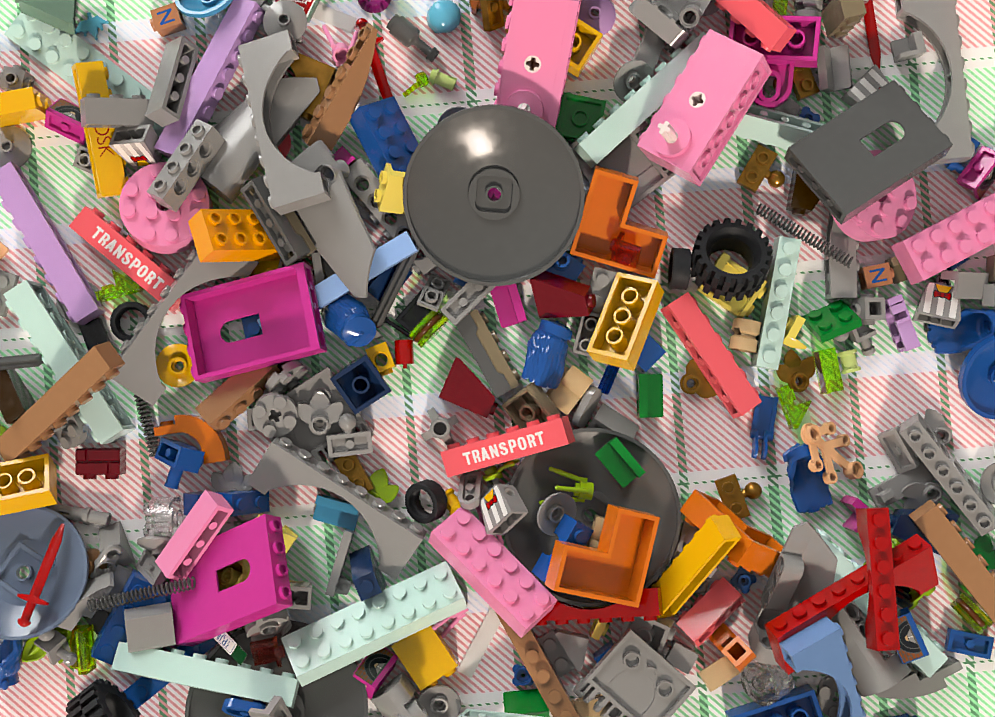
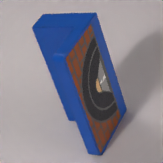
(911, 642)

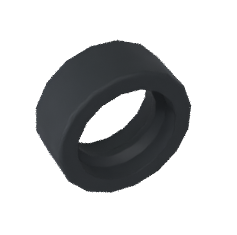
(679, 268)
(117, 314)
(437, 496)

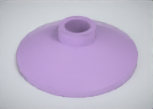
(605, 19)

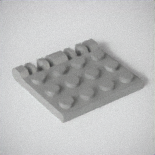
(630, 160)
(301, 433)
(634, 681)

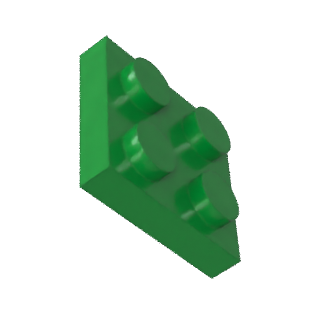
(578, 115)
(832, 321)

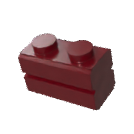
(100, 461)

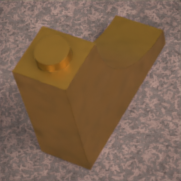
(312, 68)

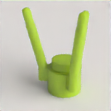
(583, 489)

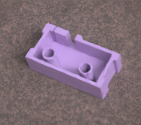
(900, 324)

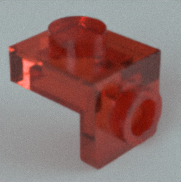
(624, 252)
(267, 651)

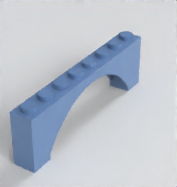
(823, 650)

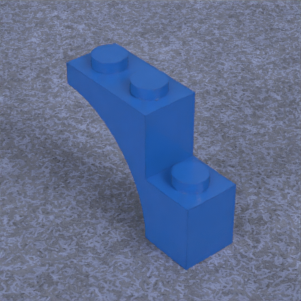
(241, 501)

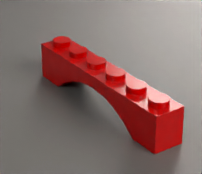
(649, 609)
(882, 617)

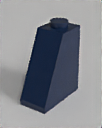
(904, 528)
(365, 574)

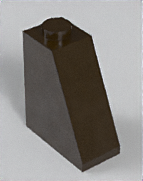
(800, 197)
(14, 396)

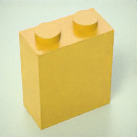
(22, 106)
(426, 657)

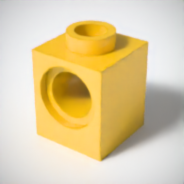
(382, 348)

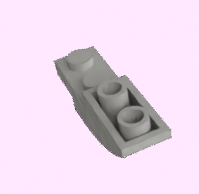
(600, 284)
(919, 685)

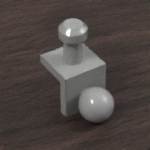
(862, 336)
(56, 647)

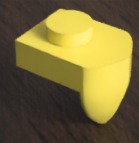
(792, 329)
(597, 629)

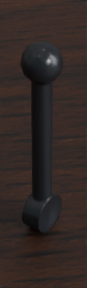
(397, 327)

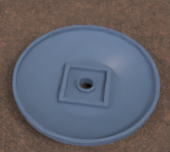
(25, 543)

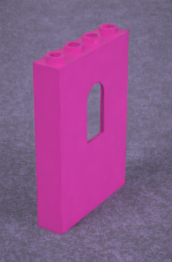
(287, 317)
(206, 611)

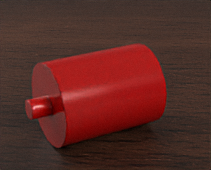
(404, 352)

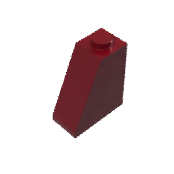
(561, 296)
(467, 390)

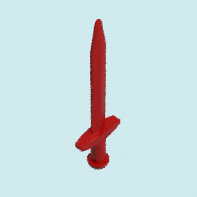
(872, 33)
(376, 65)
(34, 596)

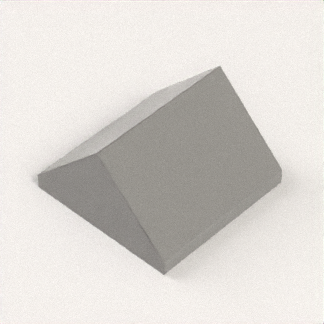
(149, 627)

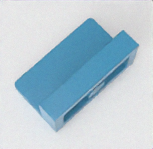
(335, 512)

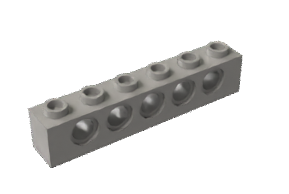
(360, 172)
(949, 473)

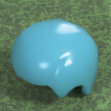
(443, 16)

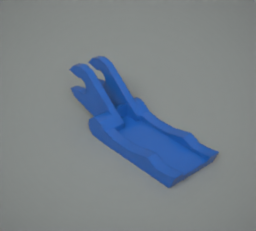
(763, 425)

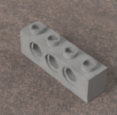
(186, 165)

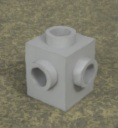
(15, 78)
(869, 308)

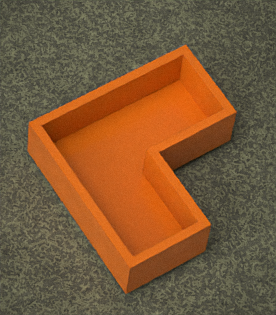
(606, 216)
(753, 551)
(614, 569)

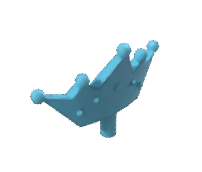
(91, 25)

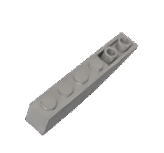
(839, 280)

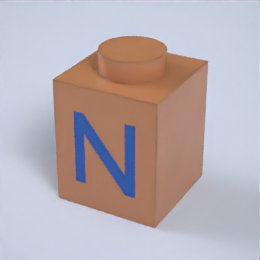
(167, 20)
(875, 276)

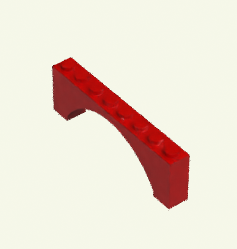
(912, 568)

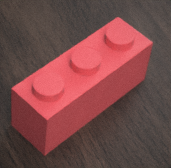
(710, 611)

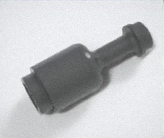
(408, 35)

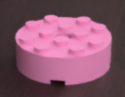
(884, 217)
(147, 222)

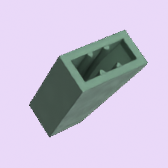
(55, 13)

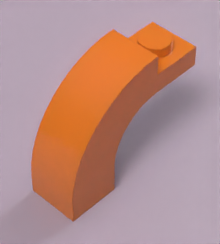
(209, 439)
(732, 647)

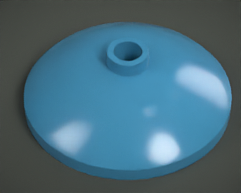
(201, 8)

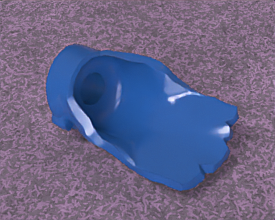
(349, 321)
(970, 331)
(547, 354)
(806, 487)
(10, 662)

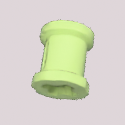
(848, 361)

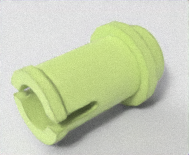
(442, 79)

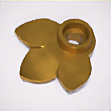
(796, 368)
(701, 385)

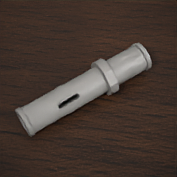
(85, 515)

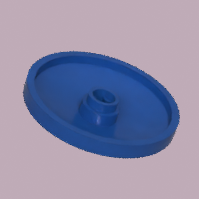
(977, 378)

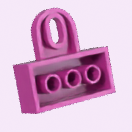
(799, 52)

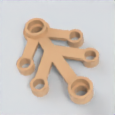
(811, 436)

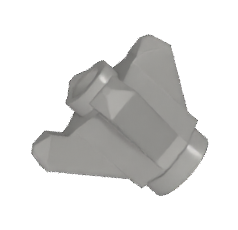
(440, 427)

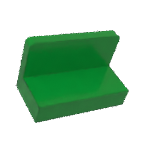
(649, 395)
(619, 462)
(525, 702)

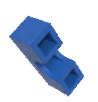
(569, 531)

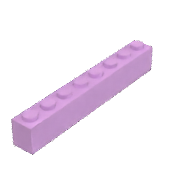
(213, 71)
(48, 246)

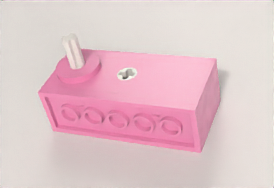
(544, 32)
(704, 107)

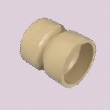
(744, 335)

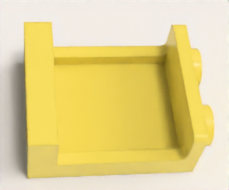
(390, 191)
(737, 308)

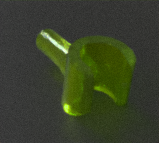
(421, 81)

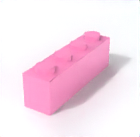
(194, 535)

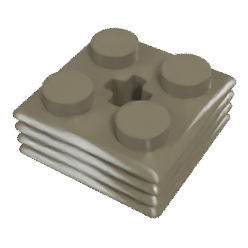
(529, 405)

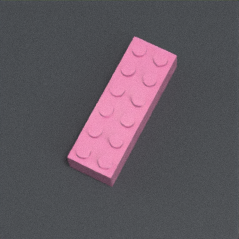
(947, 241)
(492, 571)

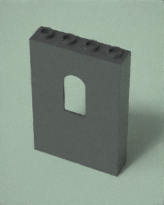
(846, 172)

